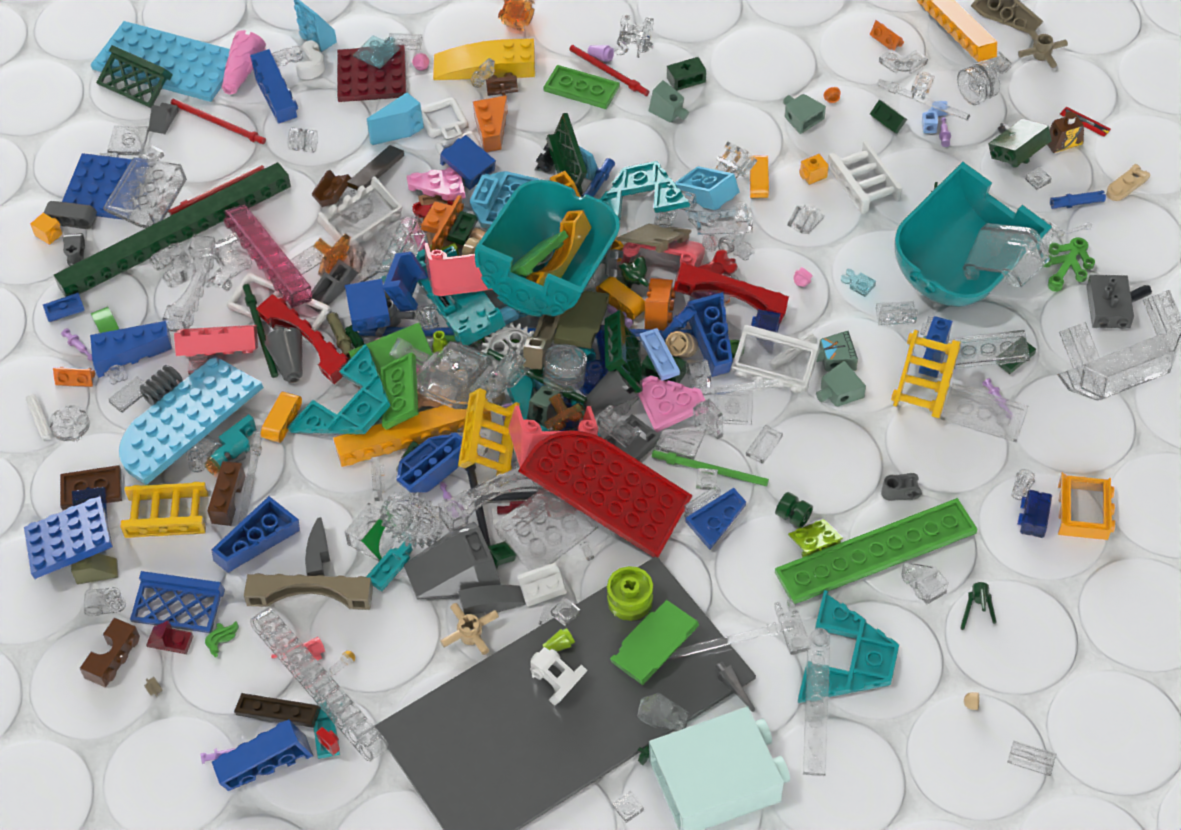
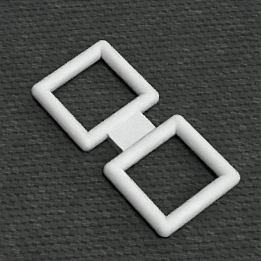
(450, 132)
(325, 309)

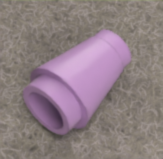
(601, 52)

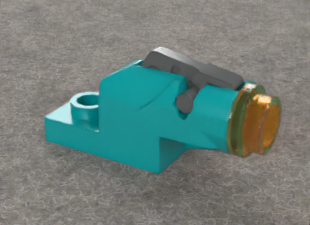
(234, 445)

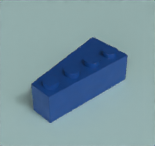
(273, 86)
(711, 332)
(128, 345)
(255, 534)
(262, 755)

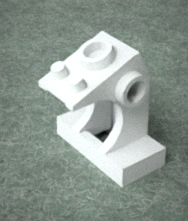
(563, 684)

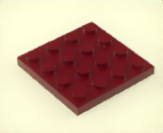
(366, 82)

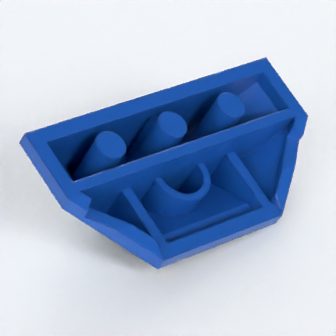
(429, 463)

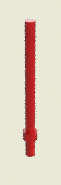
(632, 84)
(186, 203)

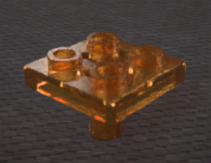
(332, 254)
(563, 414)

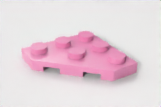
(442, 183)
(668, 401)

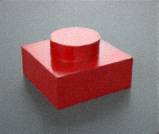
(328, 740)

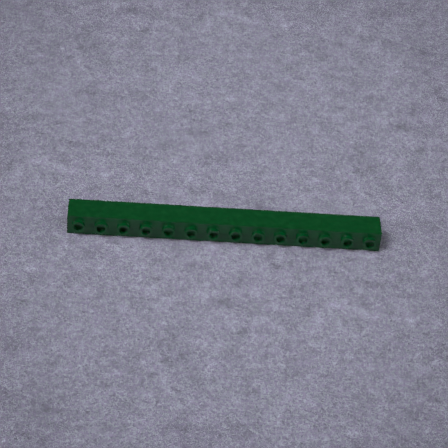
(171, 230)

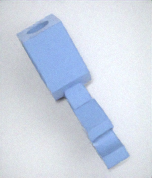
(931, 118)

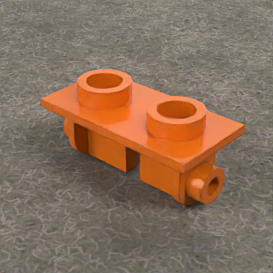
(886, 36)
(73, 377)

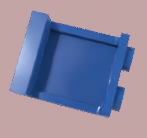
(468, 160)
(402, 280)
(367, 305)
(939, 332)

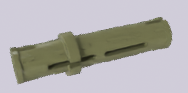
(343, 341)

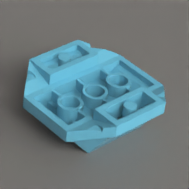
(493, 193)

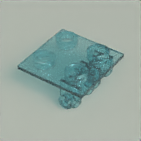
(377, 51)

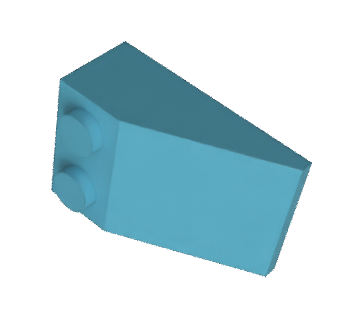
(396, 120)
(710, 186)

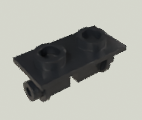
(545, 160)

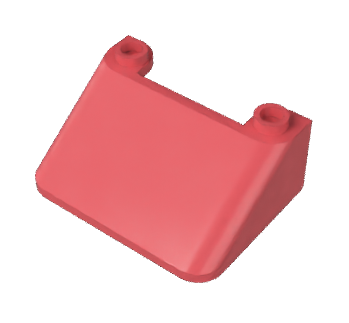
(690, 251)

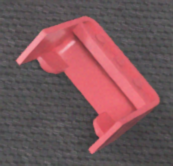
(452, 274)
(528, 433)

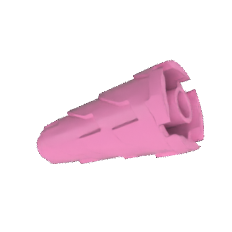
(239, 60)

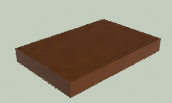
(94, 478)

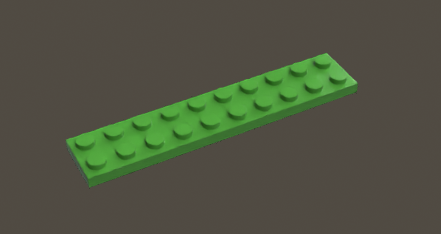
(875, 551)

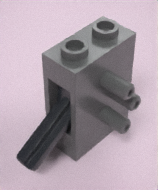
(1112, 301)

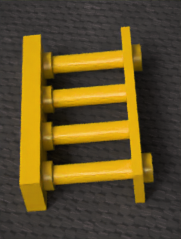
(945, 368)
(472, 436)
(164, 526)

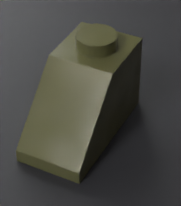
(95, 568)

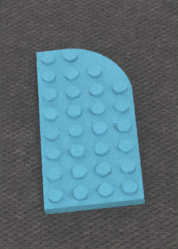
(184, 417)

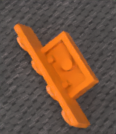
(440, 220)

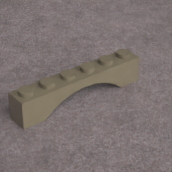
(541, 341)
(267, 589)

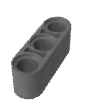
(71, 214)

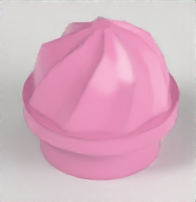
(420, 61)
(802, 277)

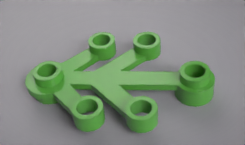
(1076, 247)

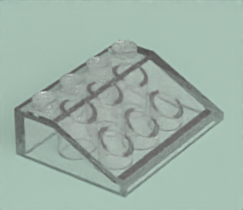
(146, 191)
(399, 237)
(543, 529)

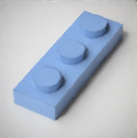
(659, 354)

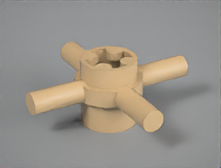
(464, 625)

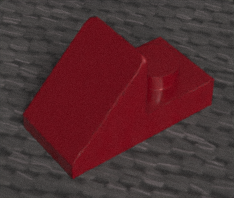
(169, 639)

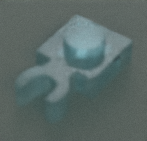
(861, 284)

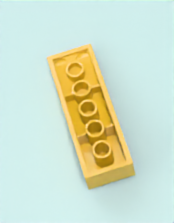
(509, 56)

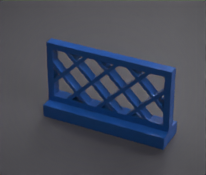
(183, 586)

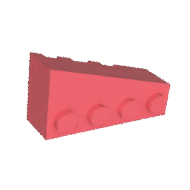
(216, 340)

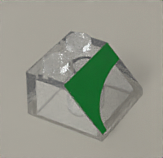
(369, 535)

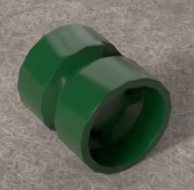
(793, 509)

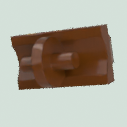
(502, 85)

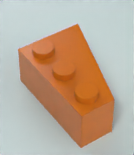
(490, 121)
(659, 304)

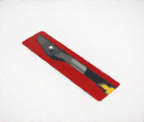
(1088, 122)

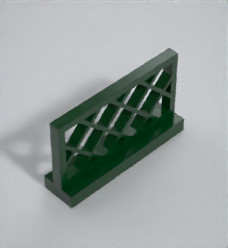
(136, 63)
(566, 152)
(623, 350)

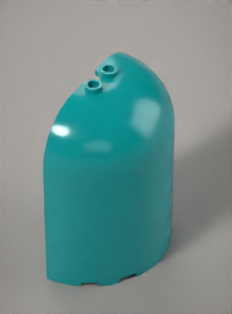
(526, 220)
(941, 231)

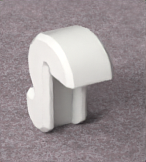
(314, 63)

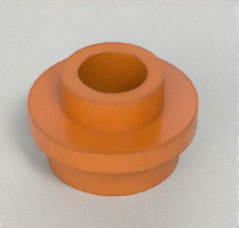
(832, 94)

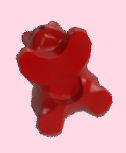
(721, 264)

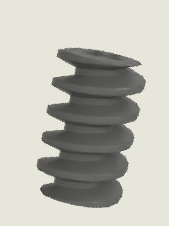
(159, 383)

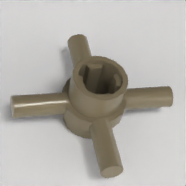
(1043, 48)

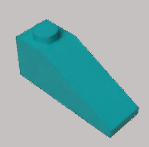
(522, 393)

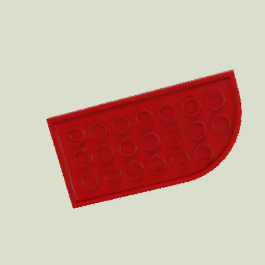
(608, 487)

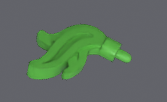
(219, 635)

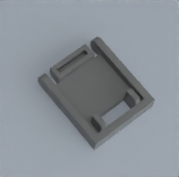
(639, 446)

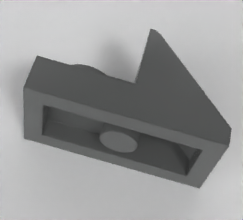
(162, 117)

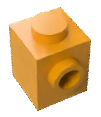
(813, 169)
(46, 228)

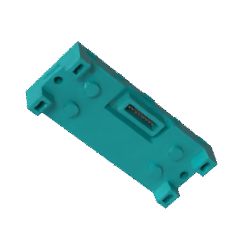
(467, 314)

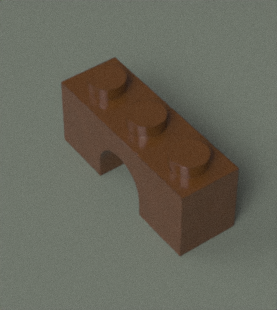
(222, 504)
(103, 667)

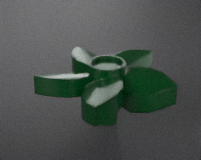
(643, 757)

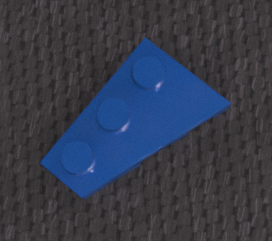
(715, 517)

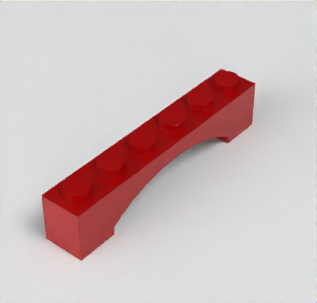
(694, 279)
(276, 313)

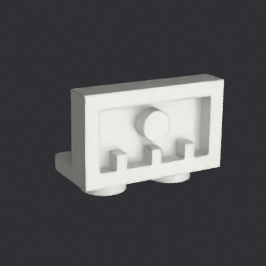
(542, 584)

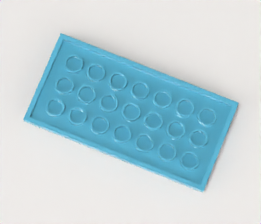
(195, 65)

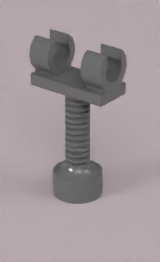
(611, 262)

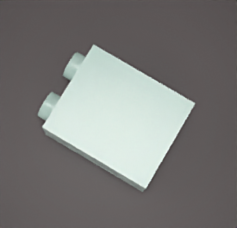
(718, 770)

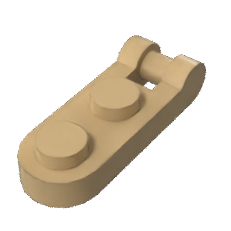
(1127, 183)

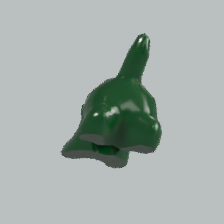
(635, 272)

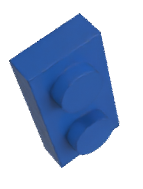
(63, 307)

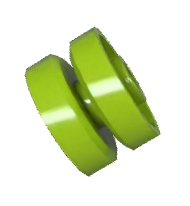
(630, 593)

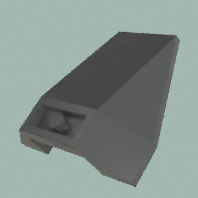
(452, 564)

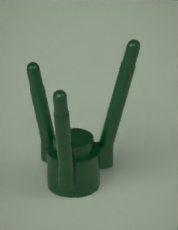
(980, 595)

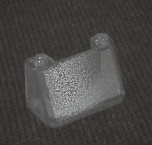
(1006, 250)

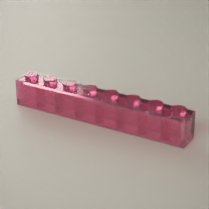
(268, 256)

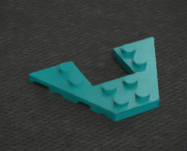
(641, 179)
(359, 412)
(873, 652)

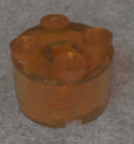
(517, 13)

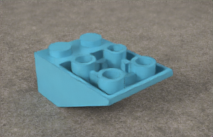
(313, 27)

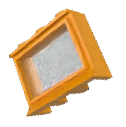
(1086, 507)

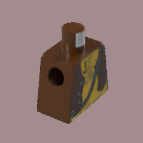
(1066, 133)

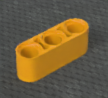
(759, 178)
(622, 297)
(281, 416)

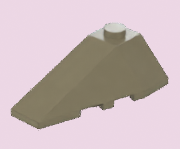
(1008, 12)

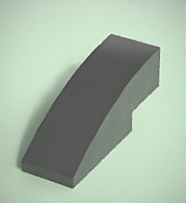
(333, 284)
(316, 550)
(491, 598)

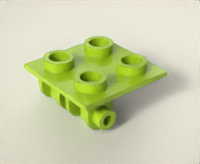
(815, 537)

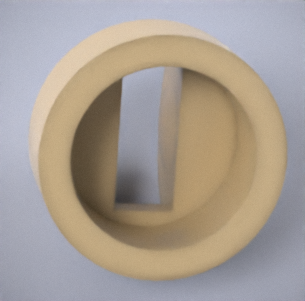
(971, 701)

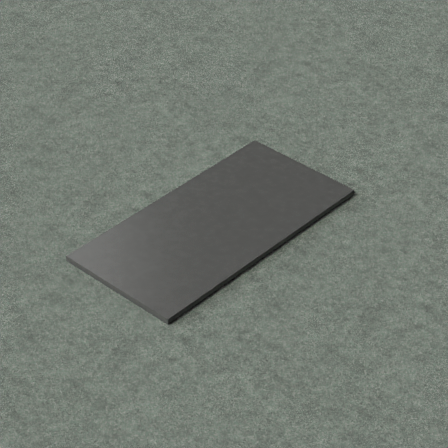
(501, 754)

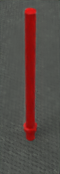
(253, 136)

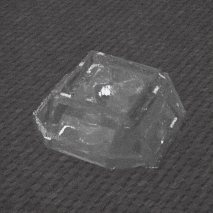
(454, 374)

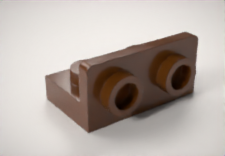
(330, 188)

